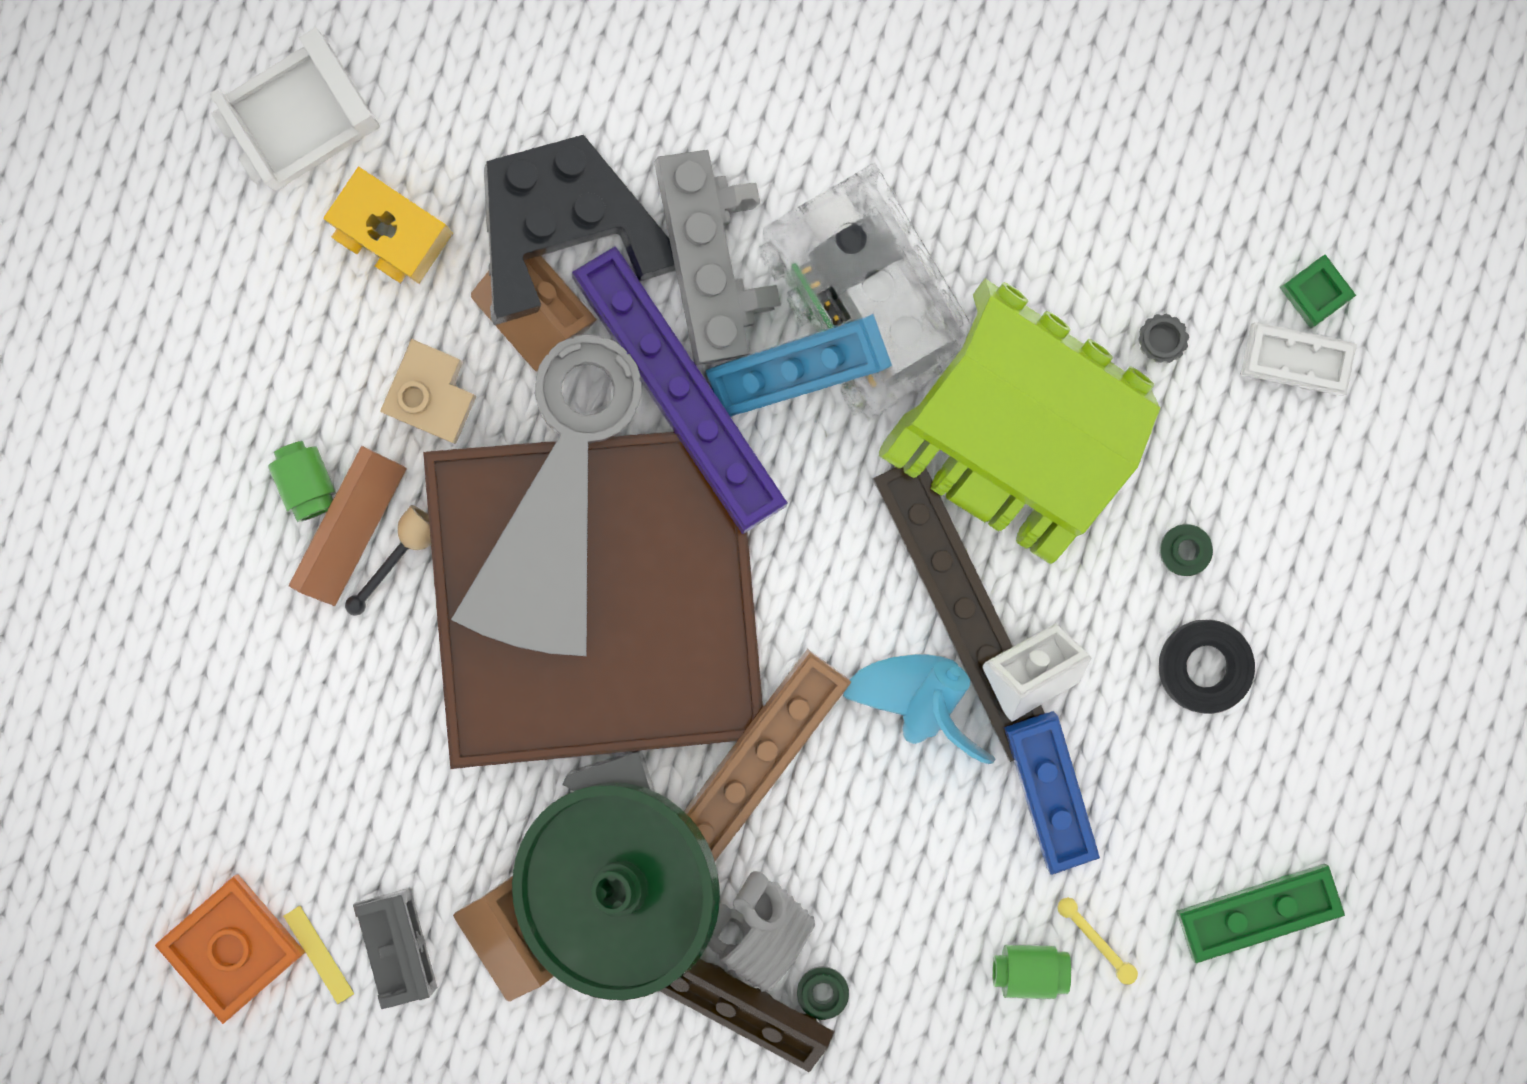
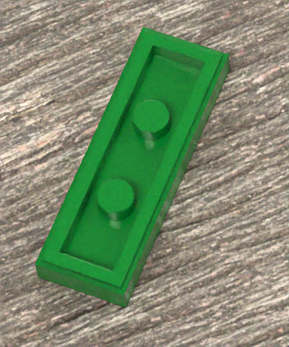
(1260, 913)

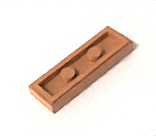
(347, 526)

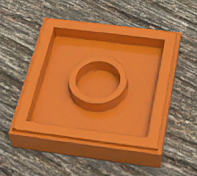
(230, 948)

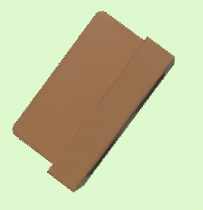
(558, 318)
(499, 943)

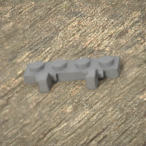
(695, 216)

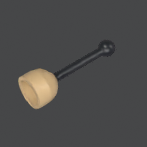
(414, 535)

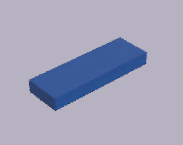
(1052, 792)

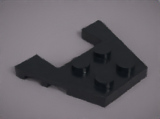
(557, 201)

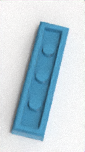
(800, 366)

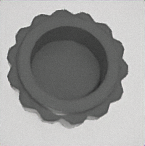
(1163, 338)

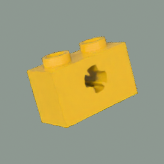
(369, 202)

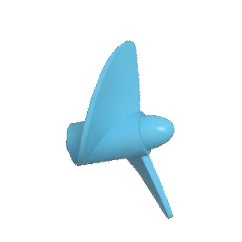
(921, 690)

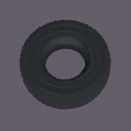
(1238, 674)

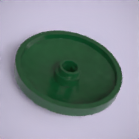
(615, 891)

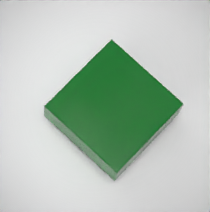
(1318, 291)

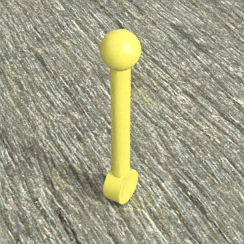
(1124, 971)

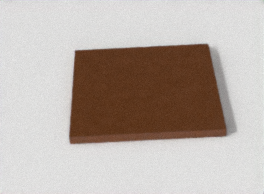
(665, 609)

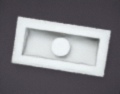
(1036, 670)

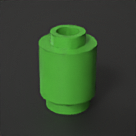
(302, 481)
(1032, 971)

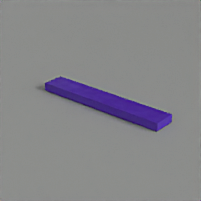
(680, 390)

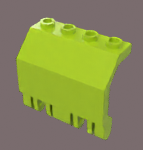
(1028, 424)

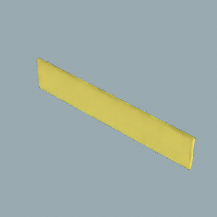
(318, 954)

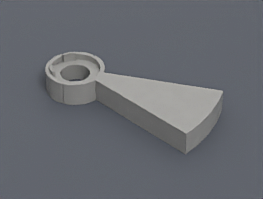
(537, 572)

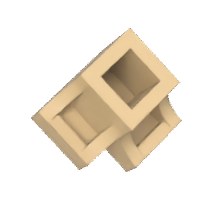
(427, 393)

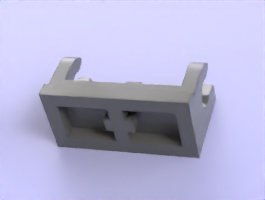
(396, 948)

